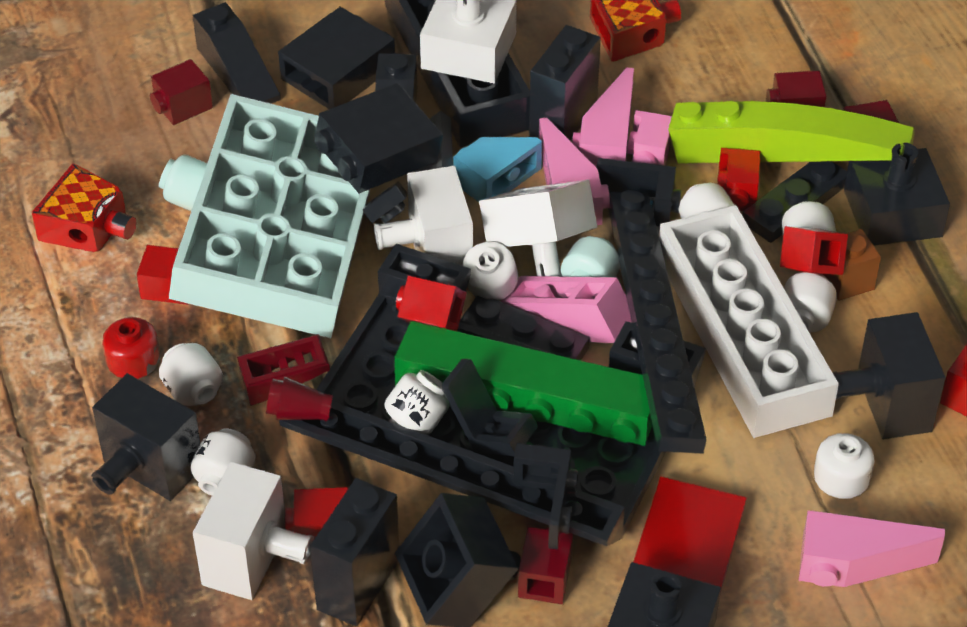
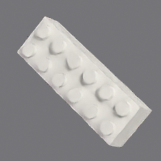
(747, 322)

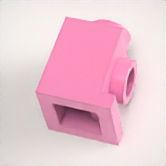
(650, 138)

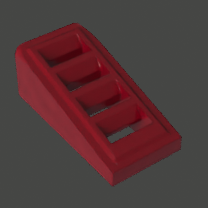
(258, 366)

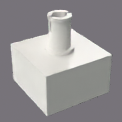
(468, 37)
(437, 217)
(539, 219)
(245, 531)

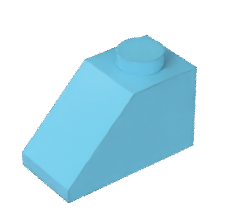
(497, 164)

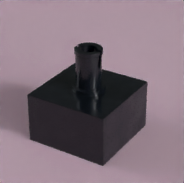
(897, 197)
(897, 376)
(144, 438)
(456, 560)
(664, 600)

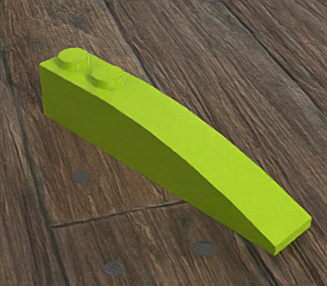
(782, 132)

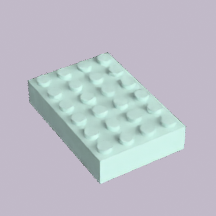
(269, 223)

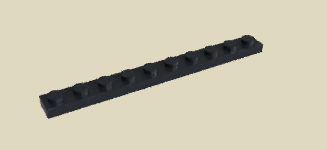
(656, 325)

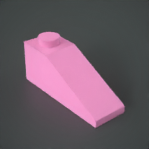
(607, 122)
(565, 163)
(582, 304)
(858, 549)

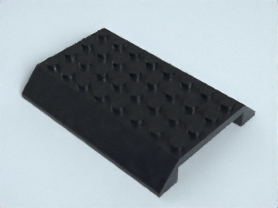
(610, 472)

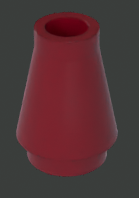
(297, 401)

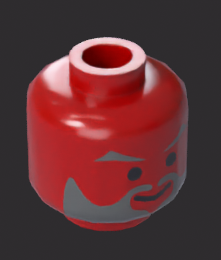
(131, 347)

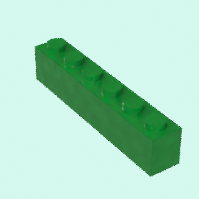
(535, 382)

